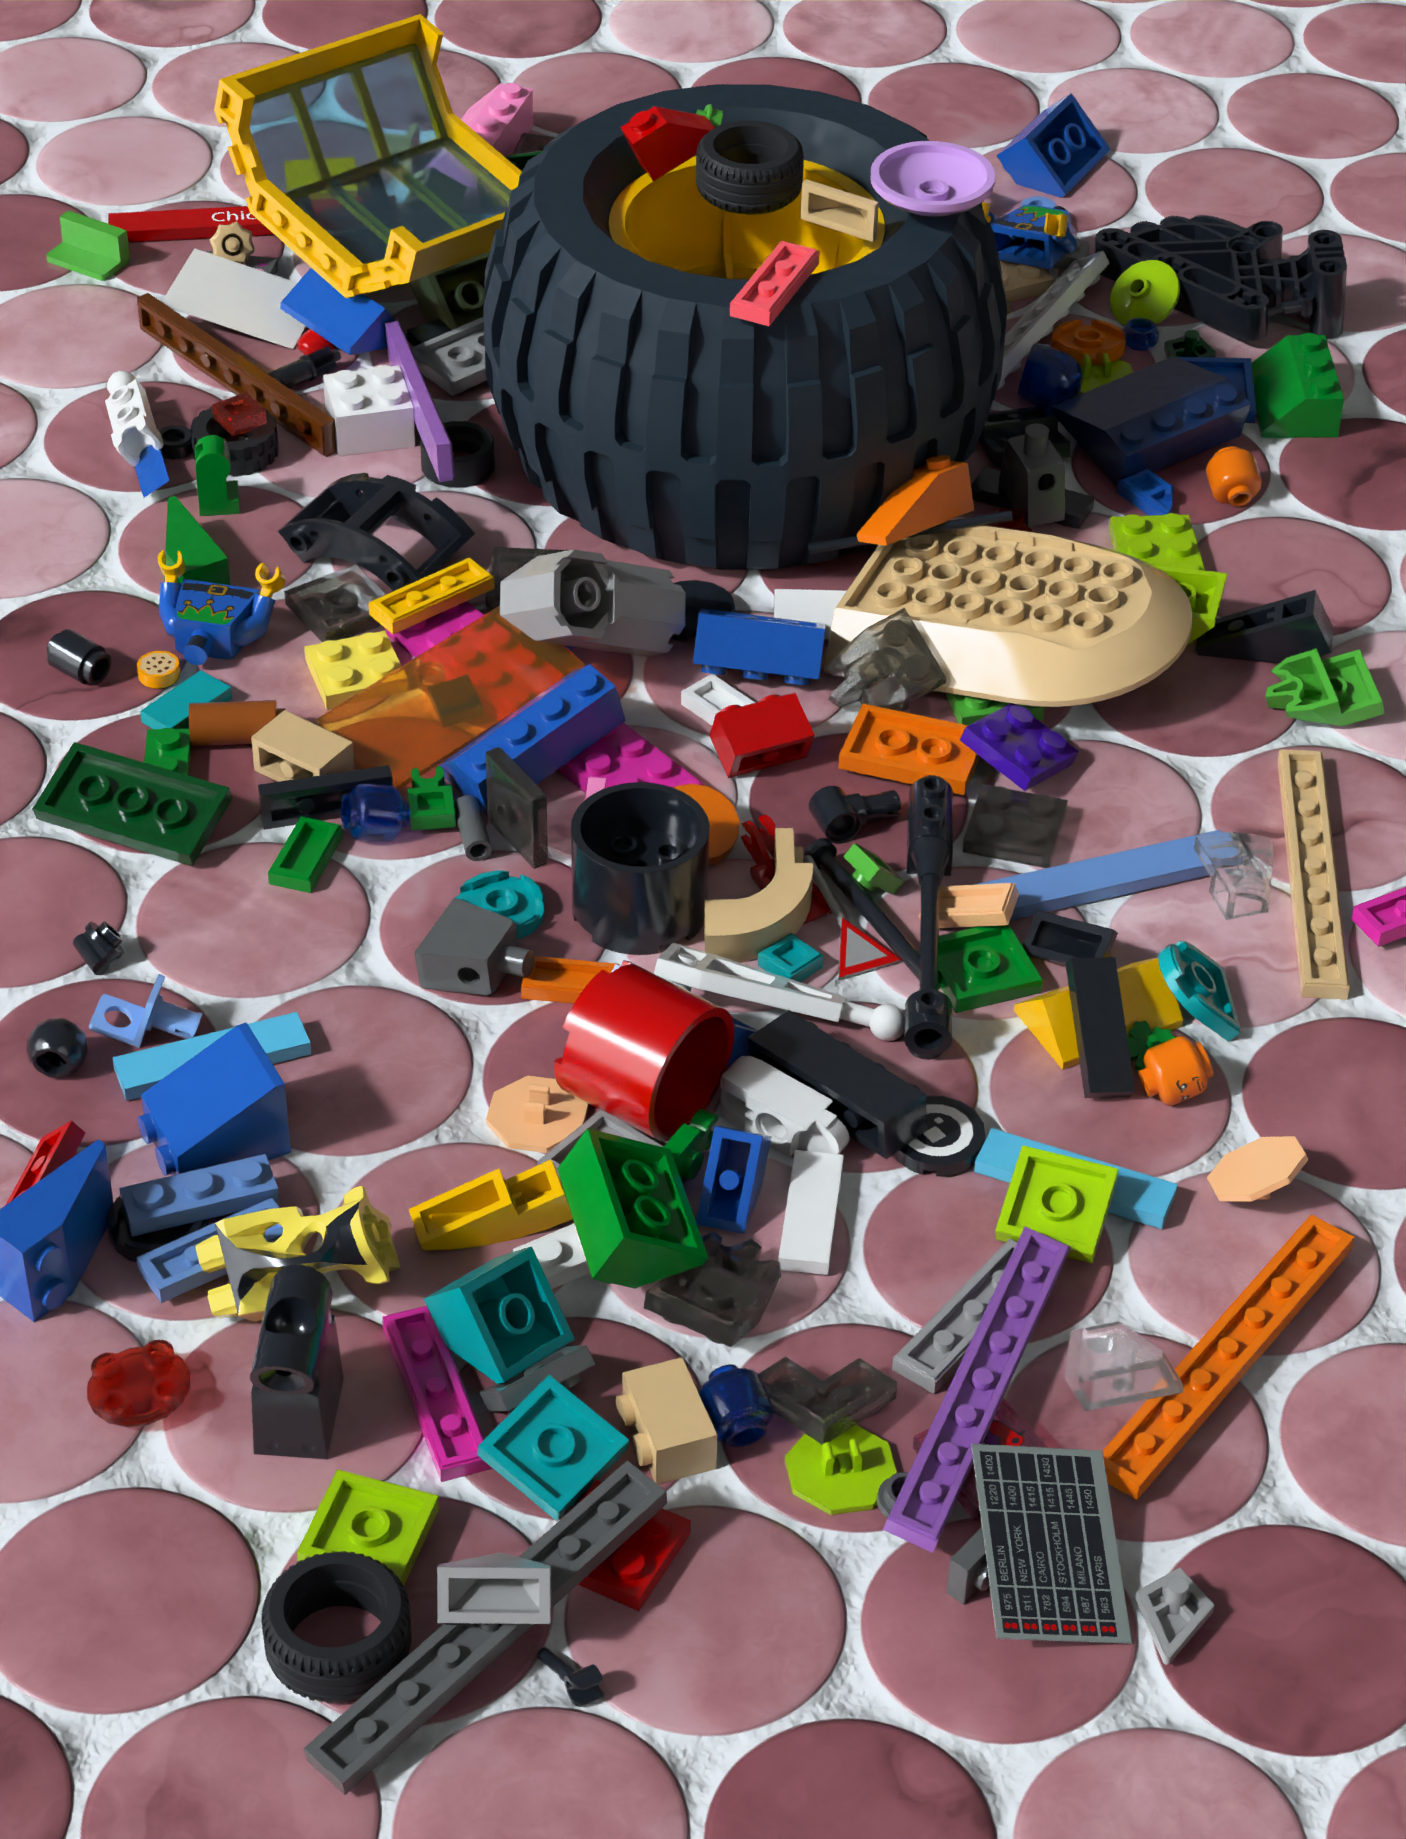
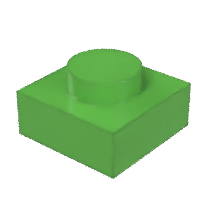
(872, 870)

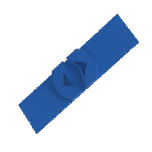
(151, 470)

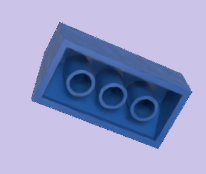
(542, 732)

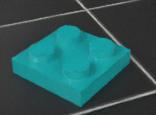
(552, 1447)

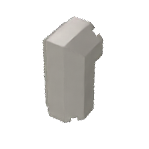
(594, 603)

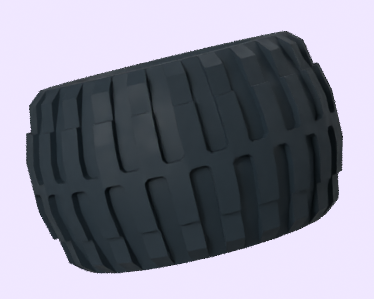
(711, 429)

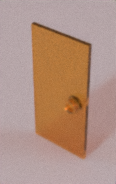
(447, 696)

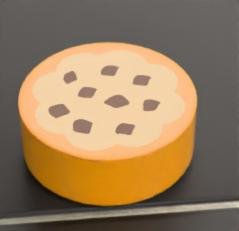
(158, 669)

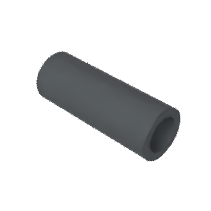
(472, 828)

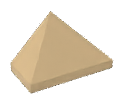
(839, 210)

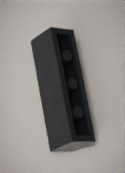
(866, 1097)

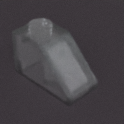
(1117, 1367)

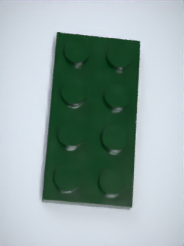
(133, 803)

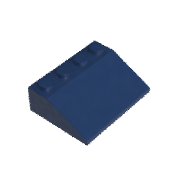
(1154, 417)

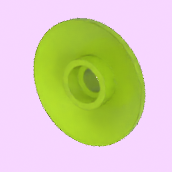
(1156, 298)

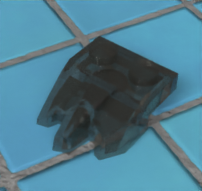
(886, 666)
(722, 1295)

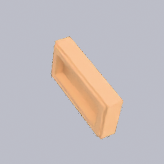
(976, 905)

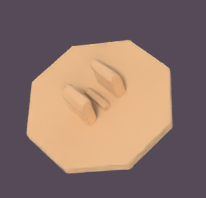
(534, 1114)
(1257, 1169)

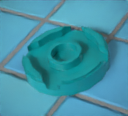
(508, 896)

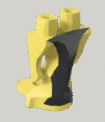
(353, 1239)

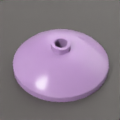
(932, 178)

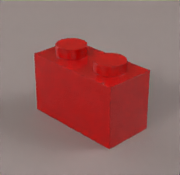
(761, 734)

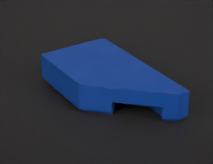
(1147, 492)

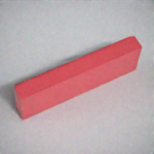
(774, 283)

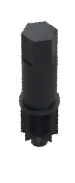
(307, 367)

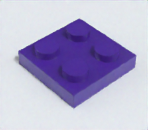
(1019, 746)

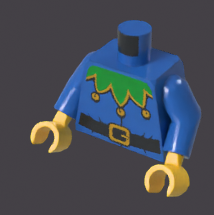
(1033, 234)
(214, 617)

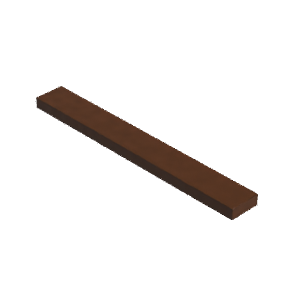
(237, 374)

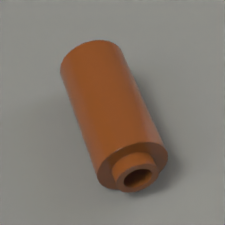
(229, 721)

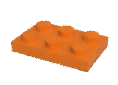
(907, 748)

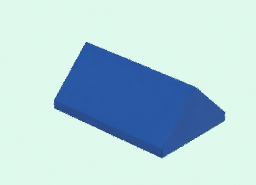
(349, 323)

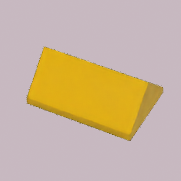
(1143, 998)

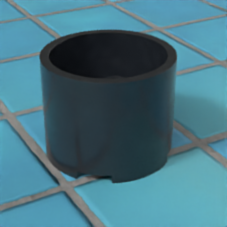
(639, 867)

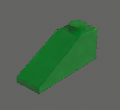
(200, 553)

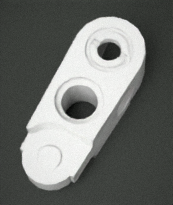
(779, 1106)

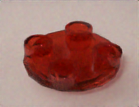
(138, 1384)

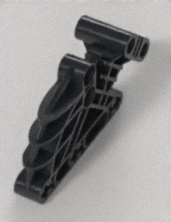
(1237, 273)

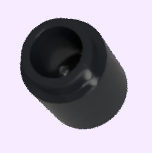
(78, 657)

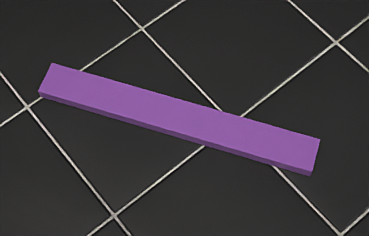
(425, 412)
(976, 1390)

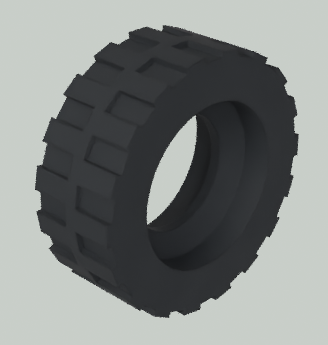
(245, 455)

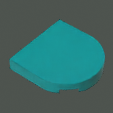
(1200, 987)

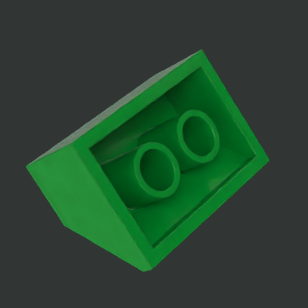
(1297, 389)
(630, 1210)

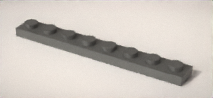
(463, 1650)

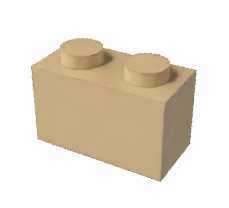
(299, 749)
(667, 1421)

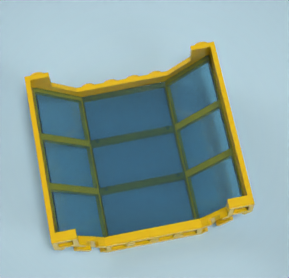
(365, 159)

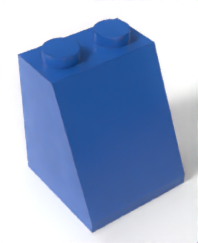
(217, 1107)

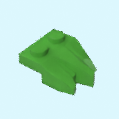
(1325, 690)

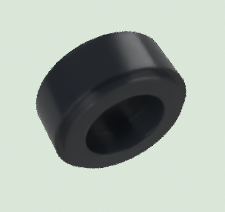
(176, 442)

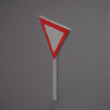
(857, 950)

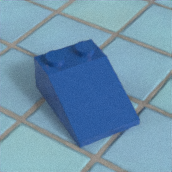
(54, 1232)

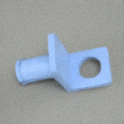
(155, 1014)

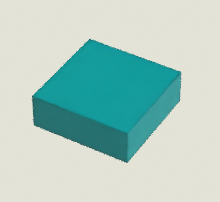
(790, 958)

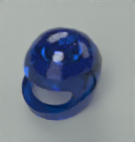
(1049, 376)

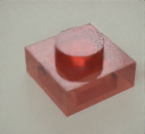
(239, 414)

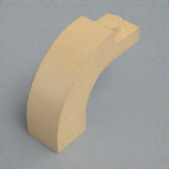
(751, 924)

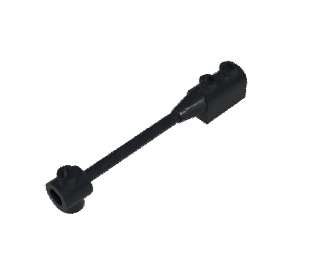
(930, 857)

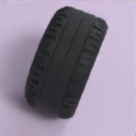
(749, 167)
(327, 1582)

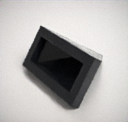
(1063, 938)

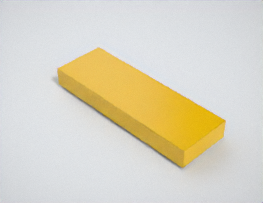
(431, 595)

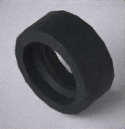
(467, 469)

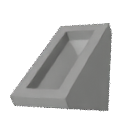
(494, 1590)

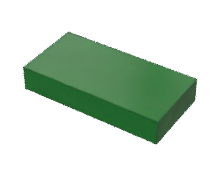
(305, 854)

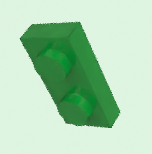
(169, 749)

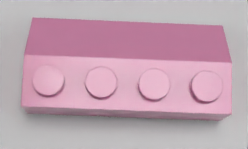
(502, 116)

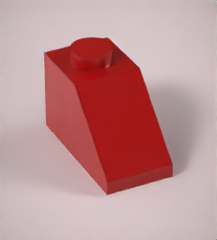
(664, 138)

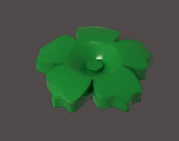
(1142, 1039)

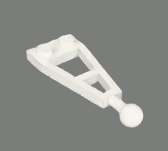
(724, 976)

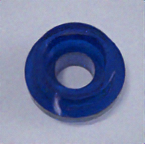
(1141, 334)

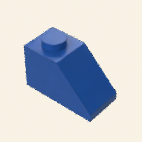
(732, 1178)

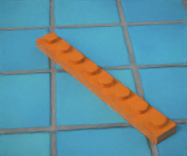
(1225, 1355)

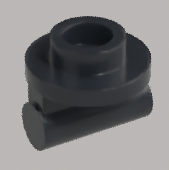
(99, 946)

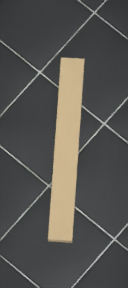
(1312, 876)

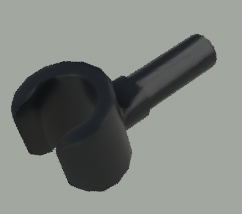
(580, 1684)

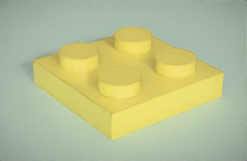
(350, 665)

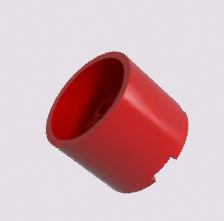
(644, 1050)

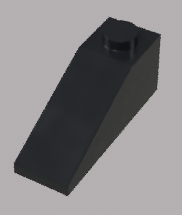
(1271, 631)

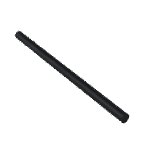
(943, 527)

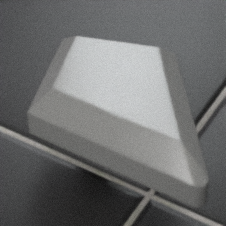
(1173, 1611)

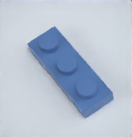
(198, 1194)
(176, 1266)

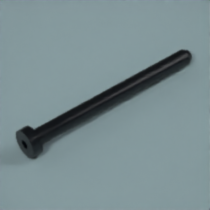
(824, 855)

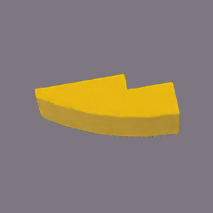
(492, 1209)

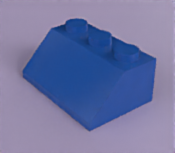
(1054, 149)
(758, 646)

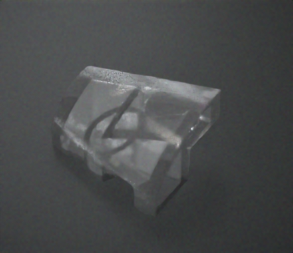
(1238, 871)

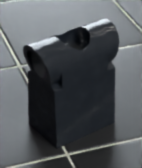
(296, 1367)

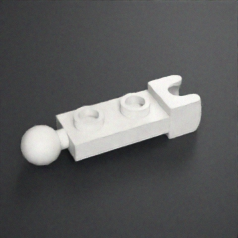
(130, 417)

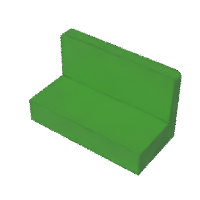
(90, 247)

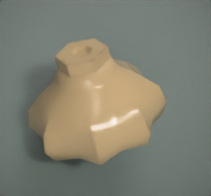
(233, 243)

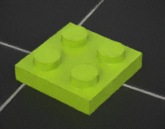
(1058, 1199)
(371, 1520)

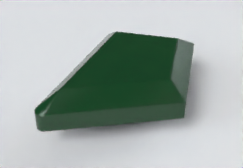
(1188, 346)

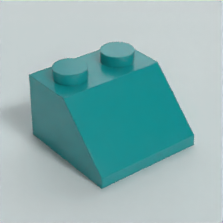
(501, 1316)

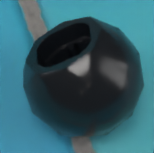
(57, 1047)

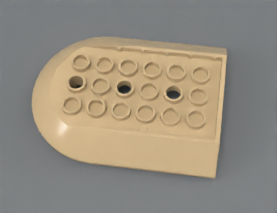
(1074, 637)

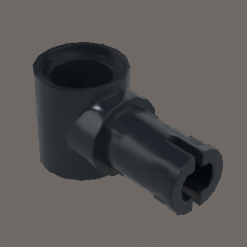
(844, 815)

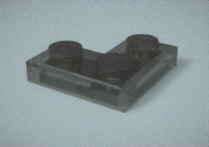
(829, 1405)

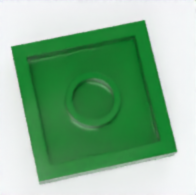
(985, 967)

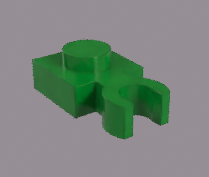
(430, 802)
(690, 1142)

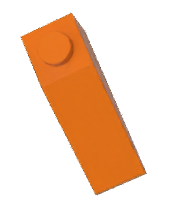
(931, 497)

